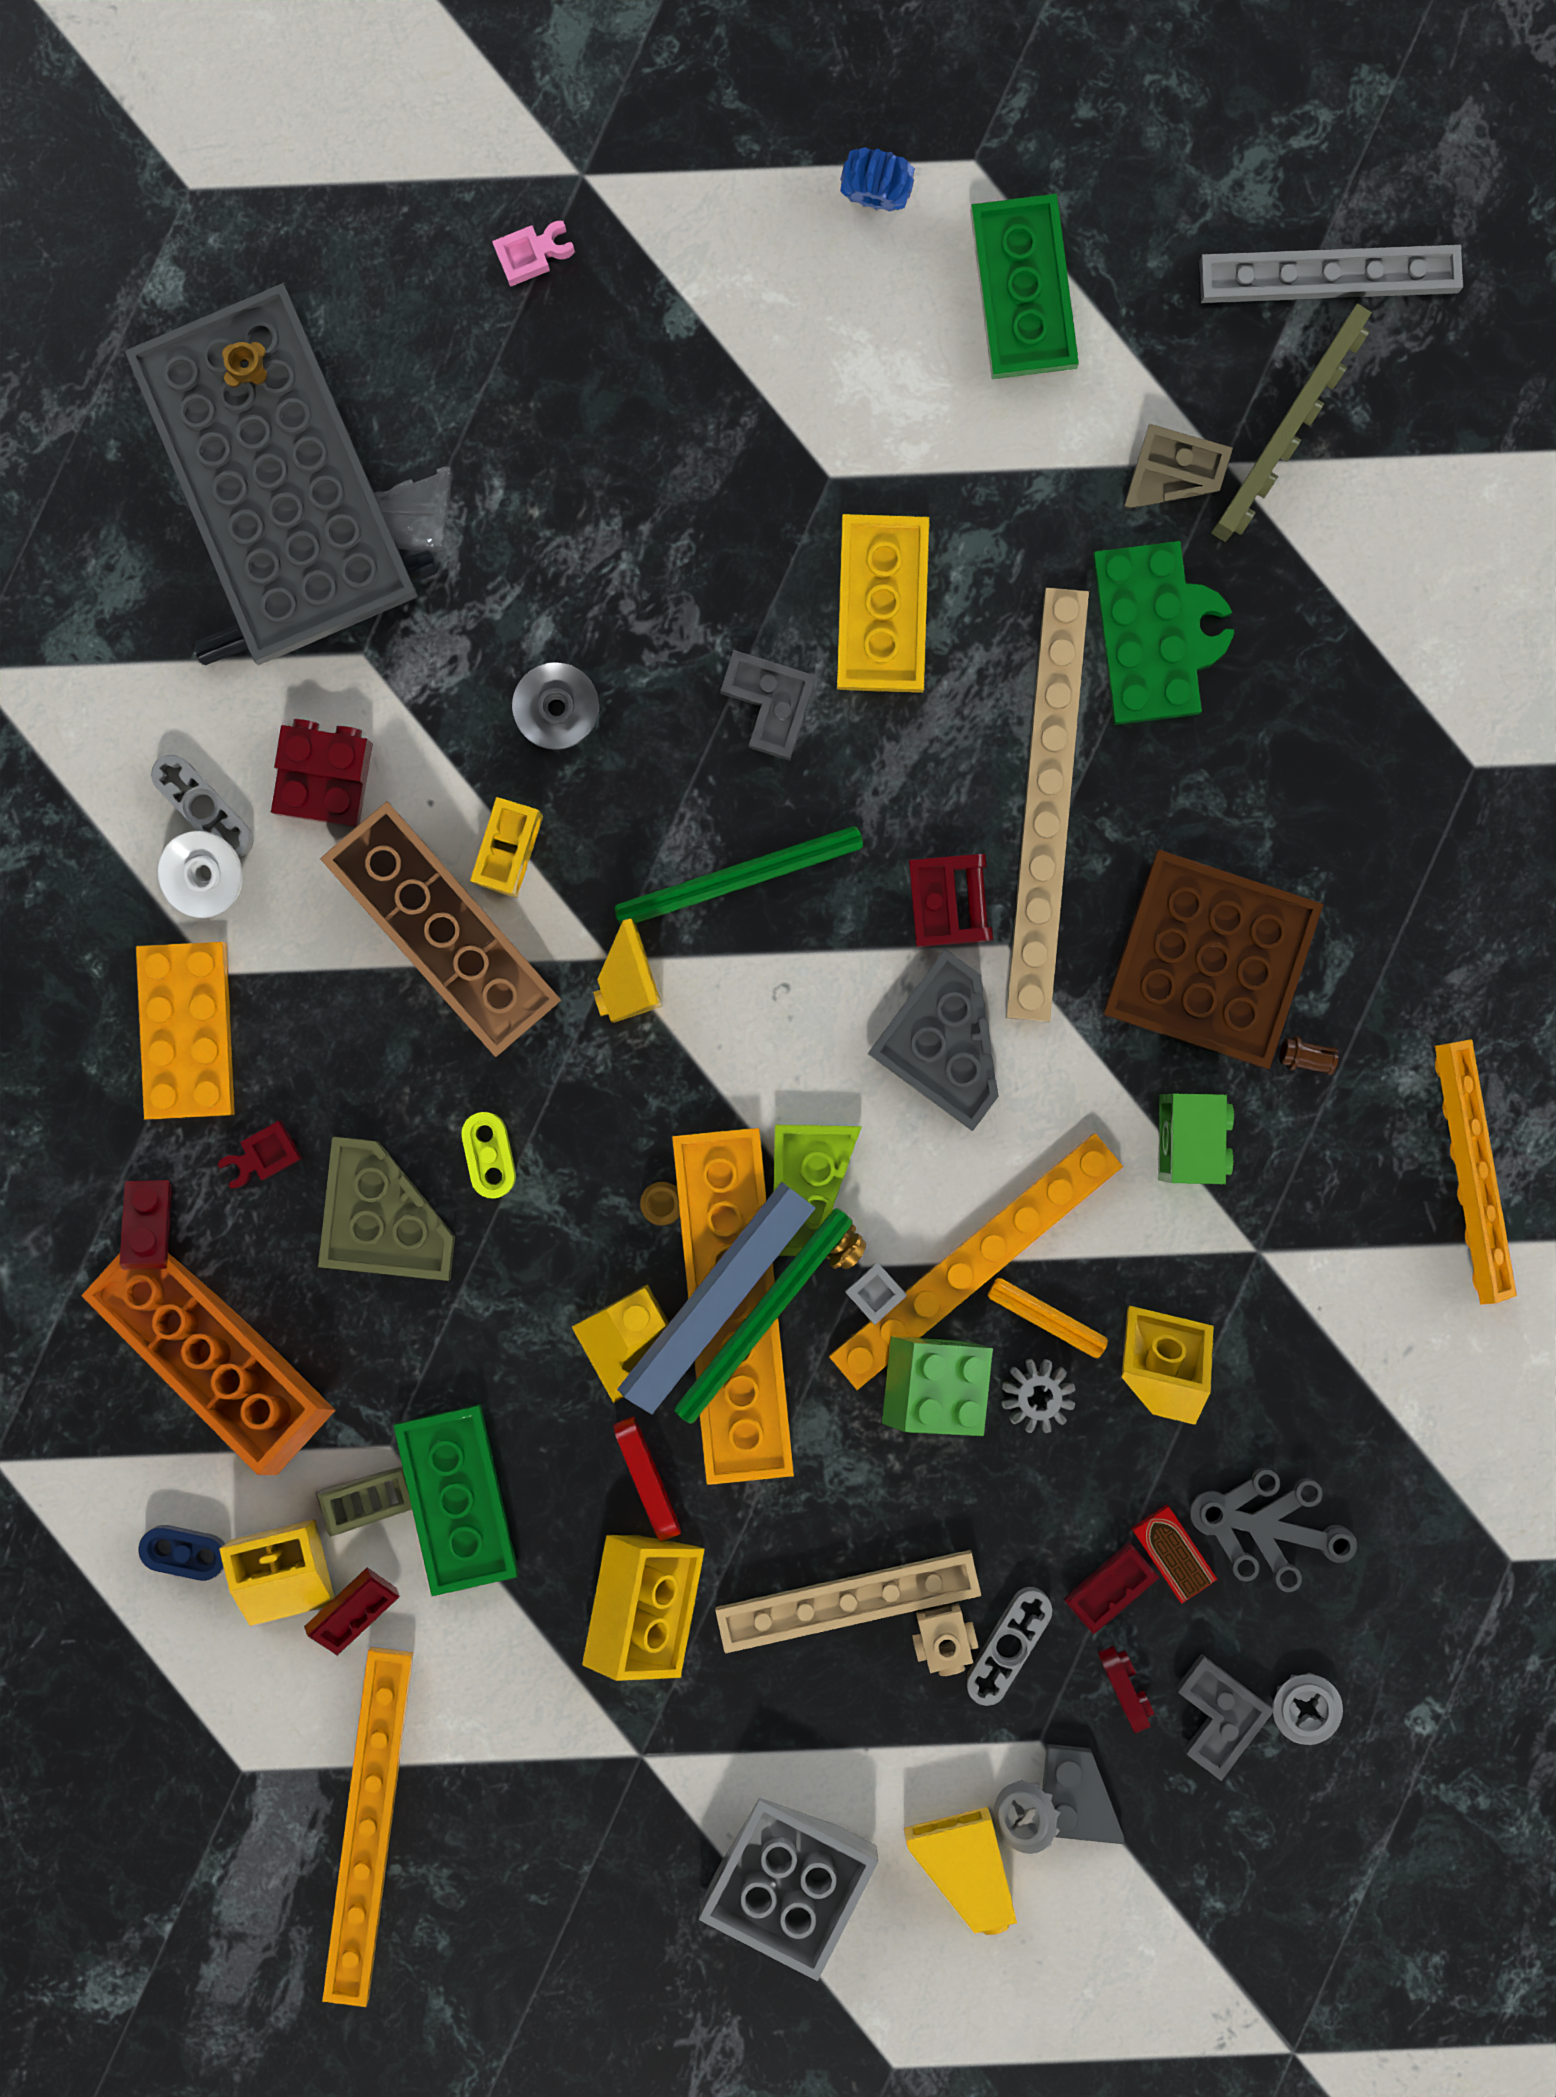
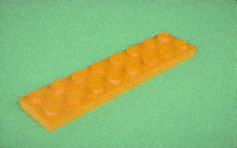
(718, 1196)

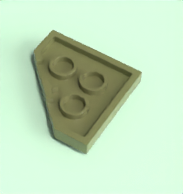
(379, 1217)

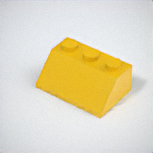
(642, 1608)

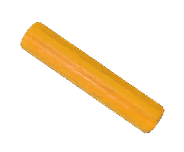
(1048, 1318)

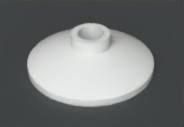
(182, 879)

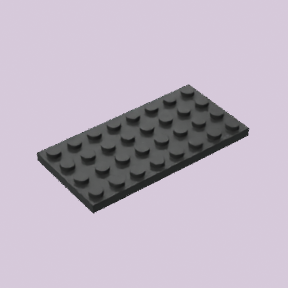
(271, 477)

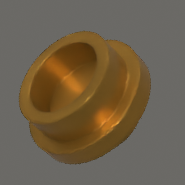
(660, 1203)

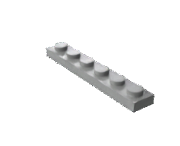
(1330, 273)

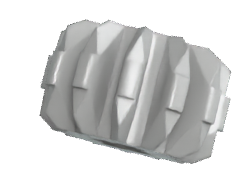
(1051, 1402)

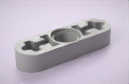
(189, 776)
(982, 1667)

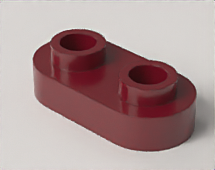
(1135, 1705)

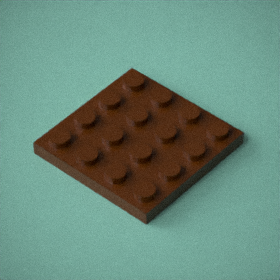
(1212, 959)

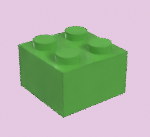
(1194, 1138)
(937, 1386)

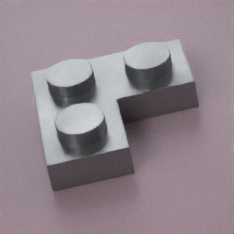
(779, 692)
(1233, 1716)

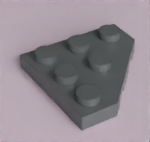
(943, 1042)

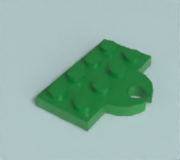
(1155, 631)

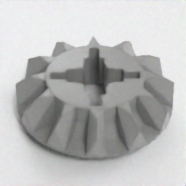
(1308, 1729)
(1009, 1811)

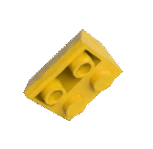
(277, 1572)

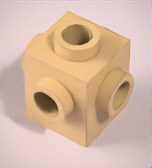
(939, 1625)

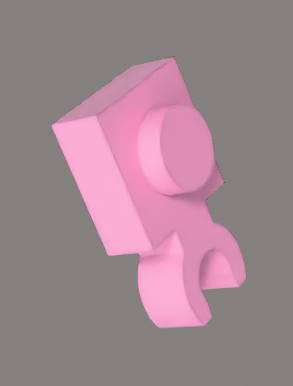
(525, 254)

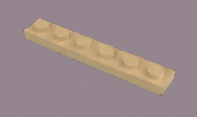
(848, 1601)

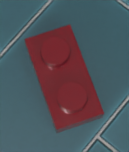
(145, 1225)

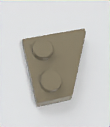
(1175, 467)

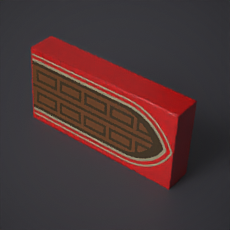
(1174, 1553)

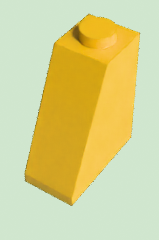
(967, 1867)

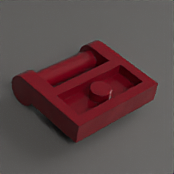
(936, 905)

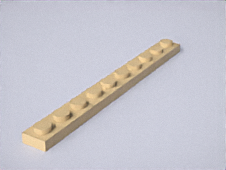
(1047, 804)

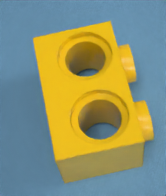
(506, 847)

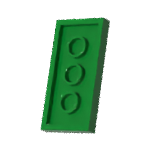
(1024, 286)
(456, 1500)

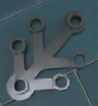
(1265, 1526)

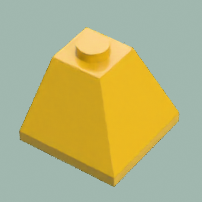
(626, 978)
(621, 1336)
(1168, 1363)

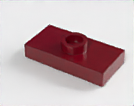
(1111, 1588)
(351, 1611)

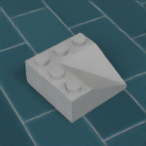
(789, 1886)

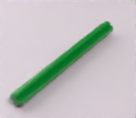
(740, 876)
(763, 1315)

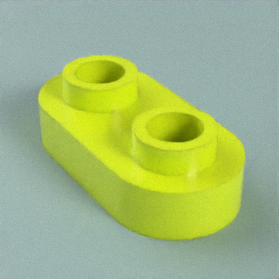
(486, 1155)

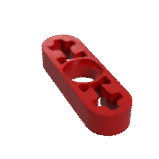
(647, 1479)

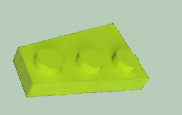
(813, 1165)

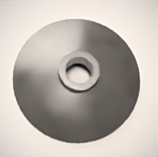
(547, 685)

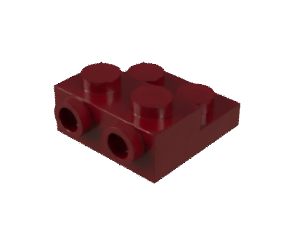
(321, 773)

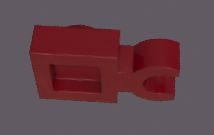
(266, 1154)

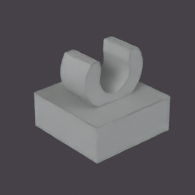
(875, 1293)

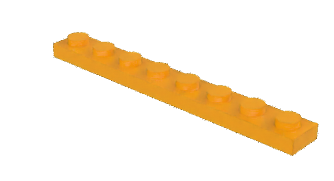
(979, 1258)
(368, 1826)

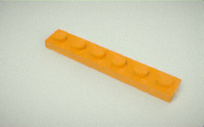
(1475, 1171)

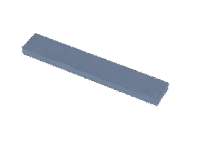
(716, 1298)

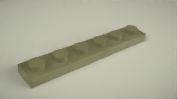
(1303, 409)

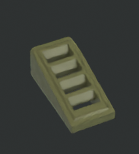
(353, 1521)

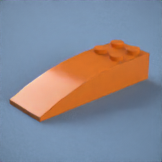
(212, 1361)

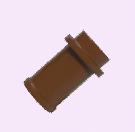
(1308, 1056)

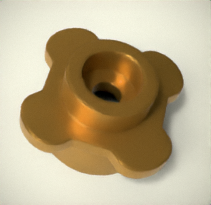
(236, 354)
(847, 1250)

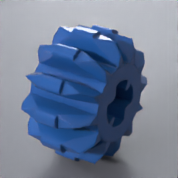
(877, 179)

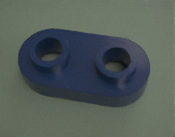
(185, 1552)

